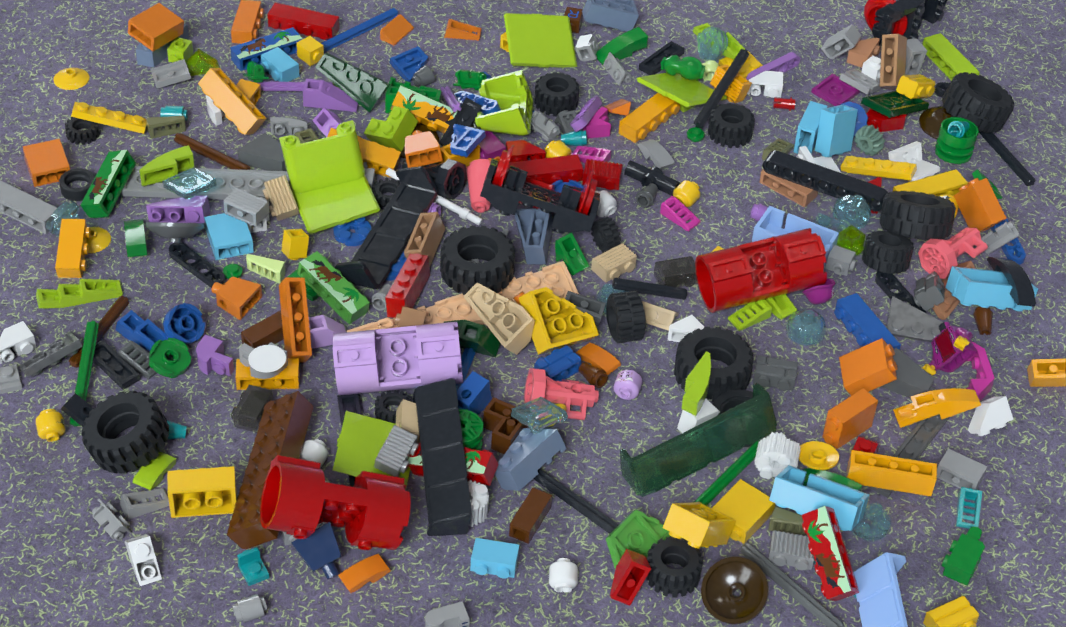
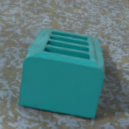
(969, 494)

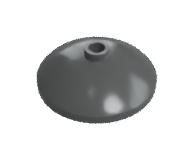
(174, 231)

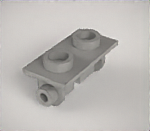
(616, 70)
(549, 131)
(1003, 235)
(117, 525)

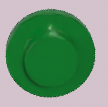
(695, 134)
(232, 270)

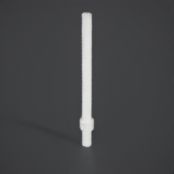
(464, 213)

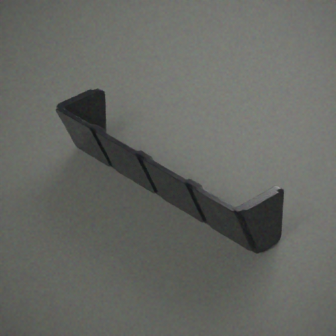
(391, 230)
(443, 458)

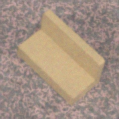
(659, 316)

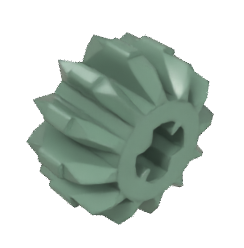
(869, 140)

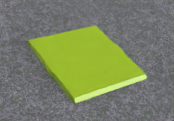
(540, 40)
(679, 89)
(336, 204)
(360, 444)

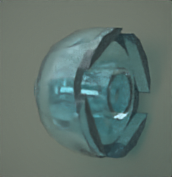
(806, 327)

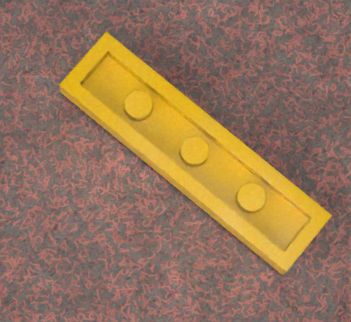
(108, 117)
(878, 167)

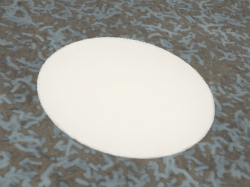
(267, 358)

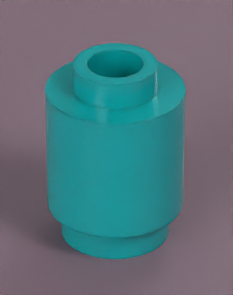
(173, 111)

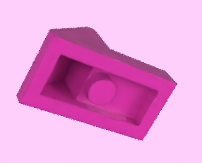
(598, 125)

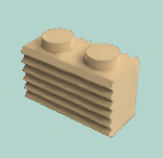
(281, 198)
(614, 262)

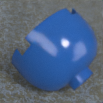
(184, 323)

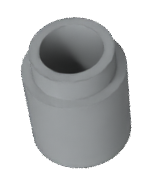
(249, 608)

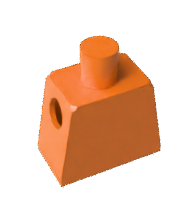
(422, 149)
(237, 296)

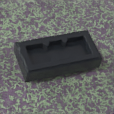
(77, 409)

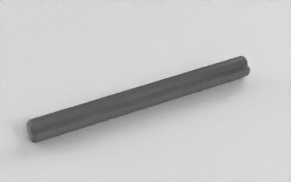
(791, 586)

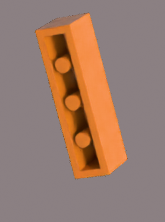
(295, 318)

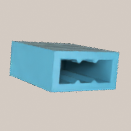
(808, 127)
(836, 130)
(228, 236)

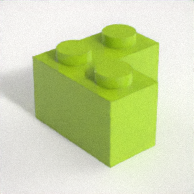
(393, 130)

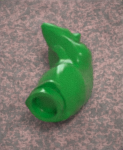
(688, 67)

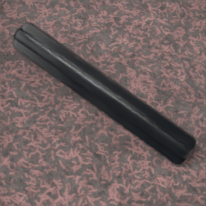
(649, 288)

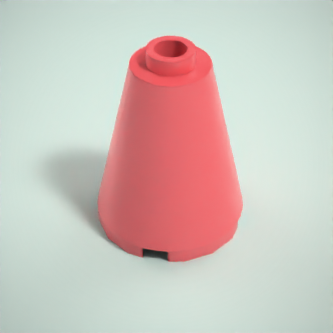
(476, 175)

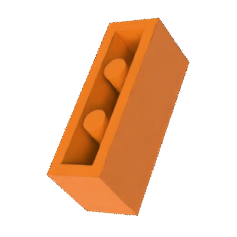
(247, 21)

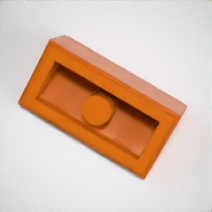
(395, 30)
(619, 107)

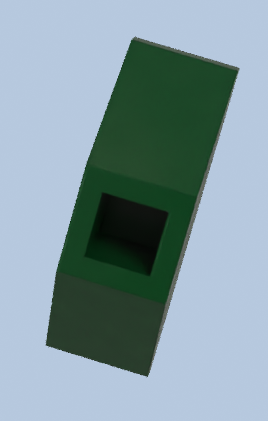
(477, 337)

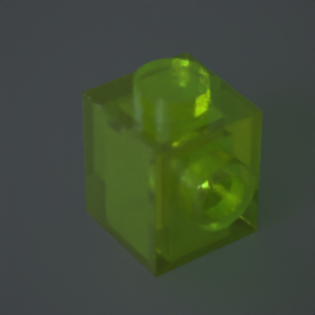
(851, 239)

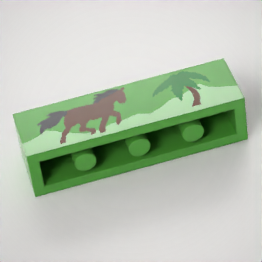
(333, 287)

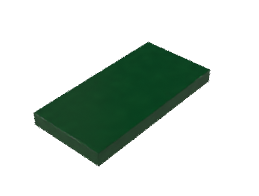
(894, 104)

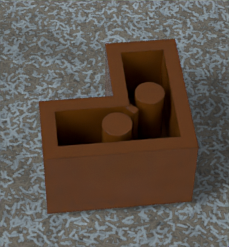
(503, 426)

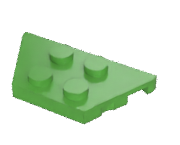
(635, 533)

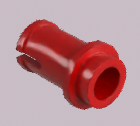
(785, 103)

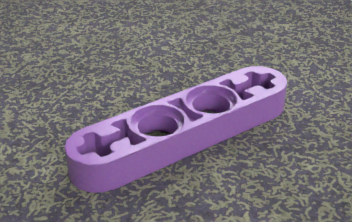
(779, 65)
(586, 113)

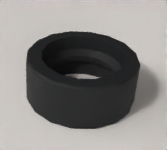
(72, 175)

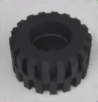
(556, 93)
(731, 125)
(887, 252)
(625, 316)
(674, 580)

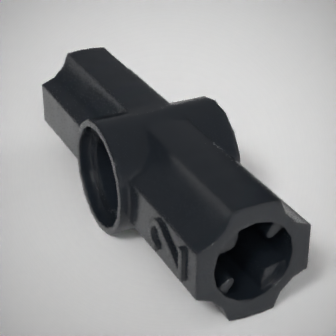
(652, 175)

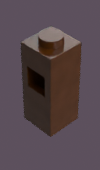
(264, 332)
(530, 515)

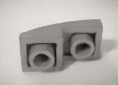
(289, 126)
(657, 153)

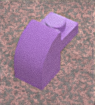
(211, 357)

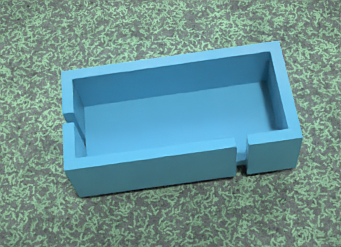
(982, 288)
(819, 492)

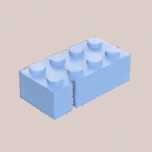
(772, 222)

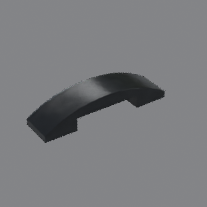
(1022, 289)

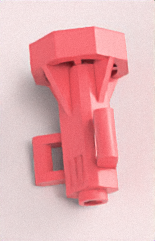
(941, 254)
(561, 392)

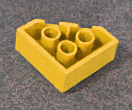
(556, 321)

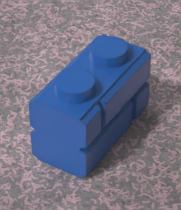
(559, 364)

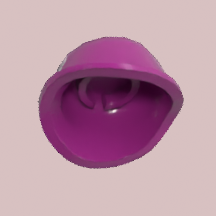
(820, 293)

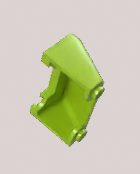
(515, 103)
(324, 160)

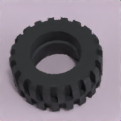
(978, 101)
(917, 215)
(477, 244)
(723, 347)
(138, 445)

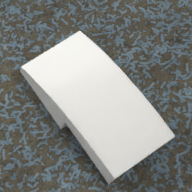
(214, 112)

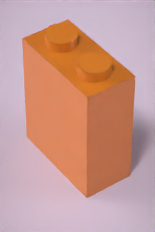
(155, 26)
(46, 162)
(979, 205)
(868, 367)
(849, 418)

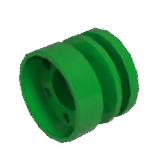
(956, 149)
(471, 429)

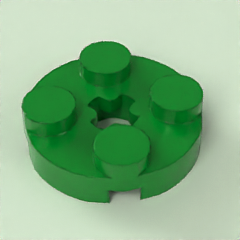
(165, 367)

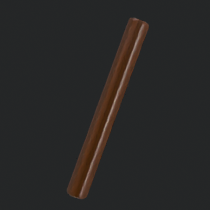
(210, 153)
(104, 324)

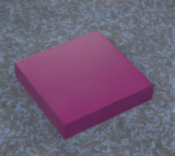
(835, 90)

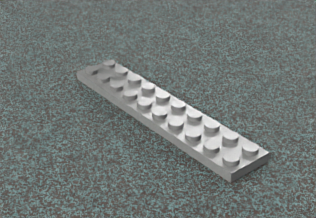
(226, 182)

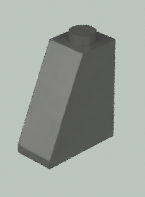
(263, 154)
(910, 377)

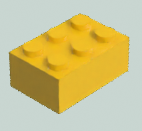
(202, 491)
(698, 524)

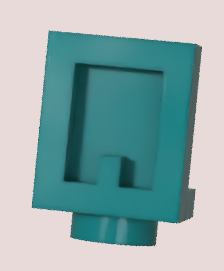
(252, 566)

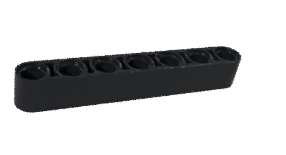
(822, 179)

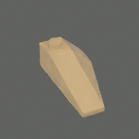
(504, 318)

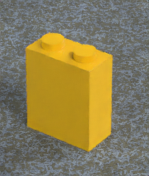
(747, 507)

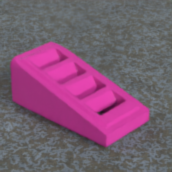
(598, 154)
(672, 205)

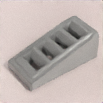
(132, 509)

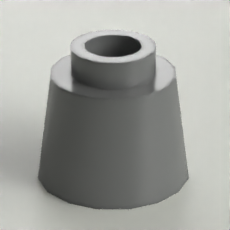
(423, 76)

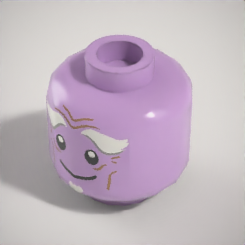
(627, 384)

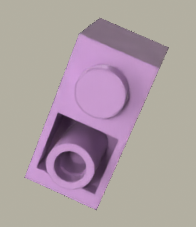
(322, 330)

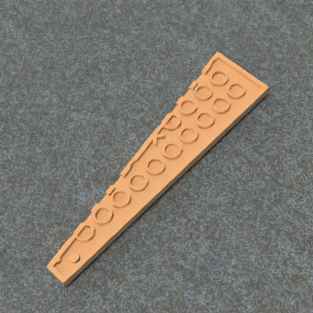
(554, 277)

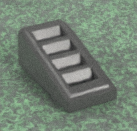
(130, 352)

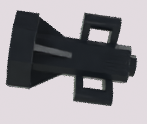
(447, 176)

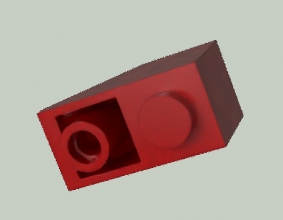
(524, 149)

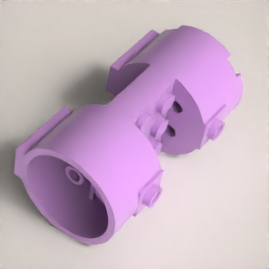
(396, 358)

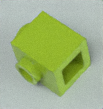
(180, 50)

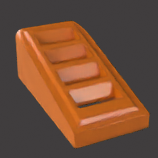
(459, 31)

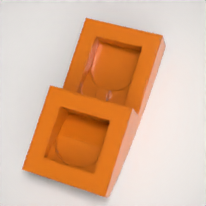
(598, 358)
(366, 570)

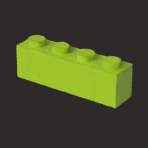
(947, 57)

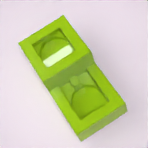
(153, 474)

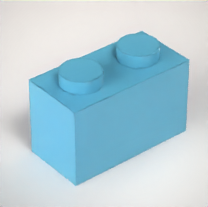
(280, 65)
(494, 558)

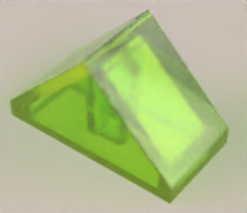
(200, 63)

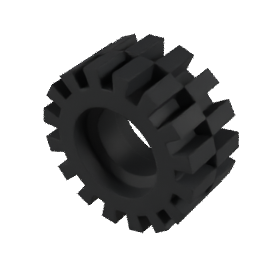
(74, 135)
(384, 187)
(605, 234)
(386, 400)

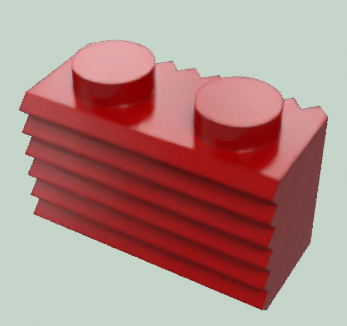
(606, 174)

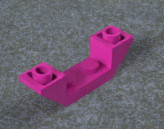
(984, 377)

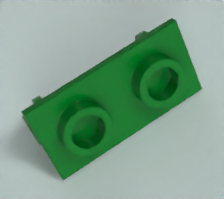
(255, 72)
(469, 80)

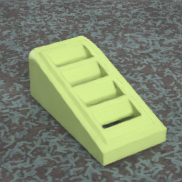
(269, 268)

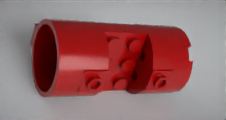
(761, 270)
(300, 499)

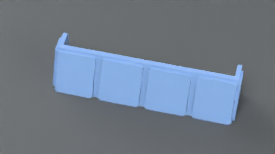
(880, 592)

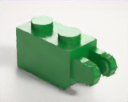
(964, 556)

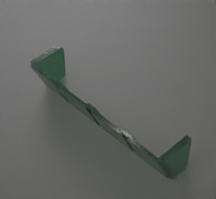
(700, 445)

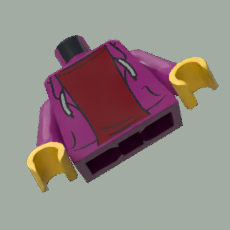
(950, 349)

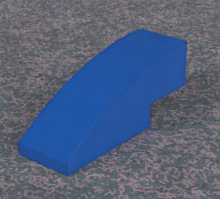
(139, 331)

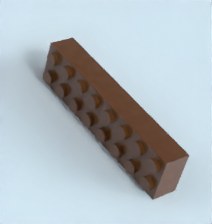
(279, 433)

